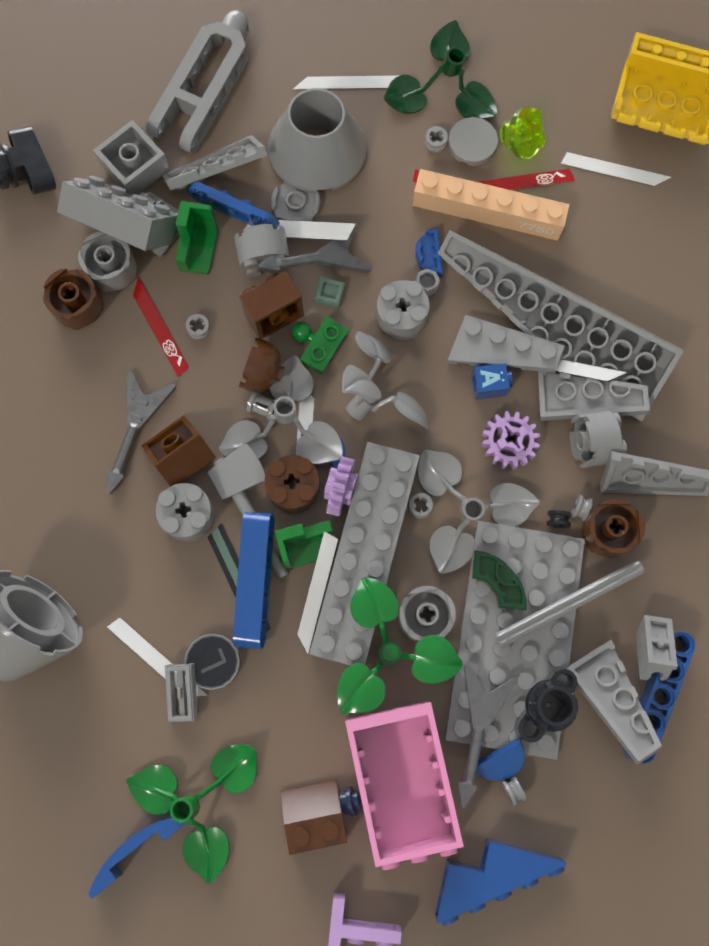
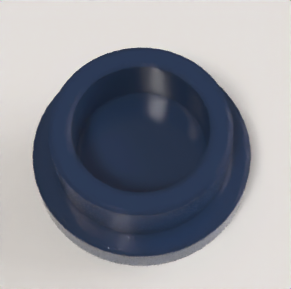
(350, 801)

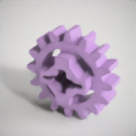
(515, 449)
(340, 486)

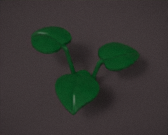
(453, 49)

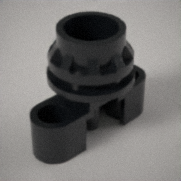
(25, 161)
(549, 706)

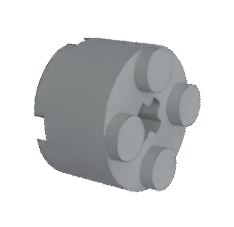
(258, 245)
(107, 262)
(405, 296)
(596, 437)
(172, 504)
(434, 601)

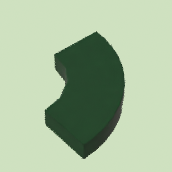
(500, 579)

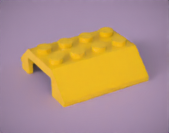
(665, 89)

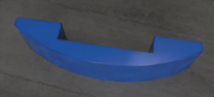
(110, 871)

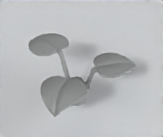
(359, 383)
(317, 444)
(450, 546)

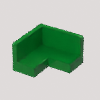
(197, 237)
(301, 545)

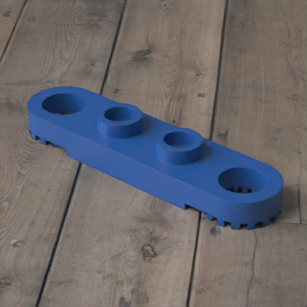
(227, 204)

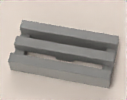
(190, 687)

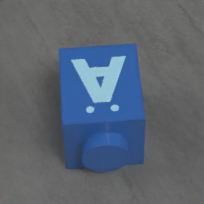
(491, 381)

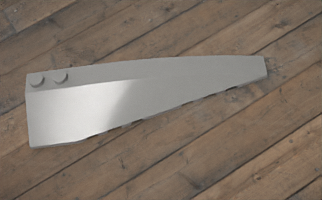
(560, 316)

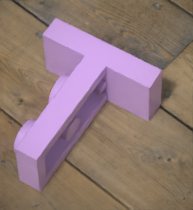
(357, 930)

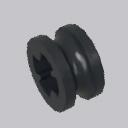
(559, 519)

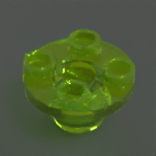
(524, 132)

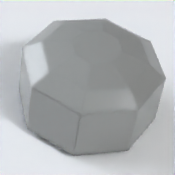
(428, 280)

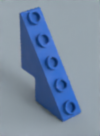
(501, 871)

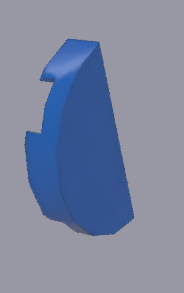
(427, 252)
(503, 762)

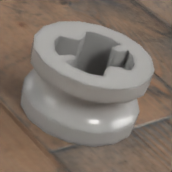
(436, 132)
(199, 334)
(429, 505)
(582, 507)
(514, 791)

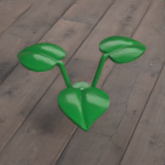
(434, 658)
(205, 849)

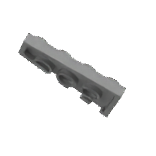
(215, 162)
(493, 344)
(566, 396)
(648, 476)
(610, 693)

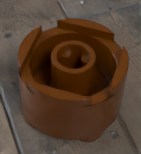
(72, 298)
(279, 476)
(621, 516)

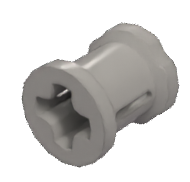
(255, 400)

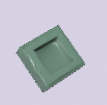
(329, 292)

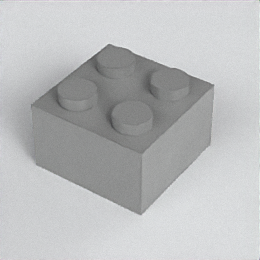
(132, 159)

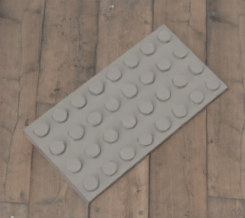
(548, 571)

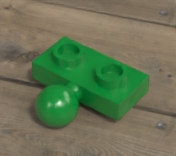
(322, 344)

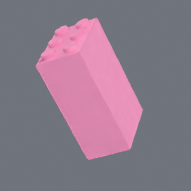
(404, 785)

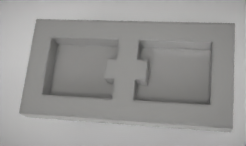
(655, 647)

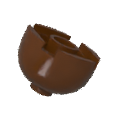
(262, 367)

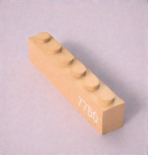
(490, 204)

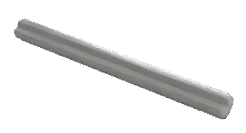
(569, 603)

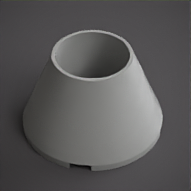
(322, 160)
(34, 626)

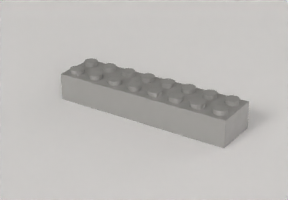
(364, 550)

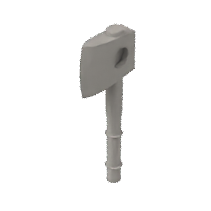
(236, 475)

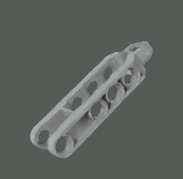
(204, 109)

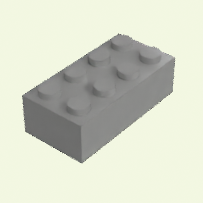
(117, 212)

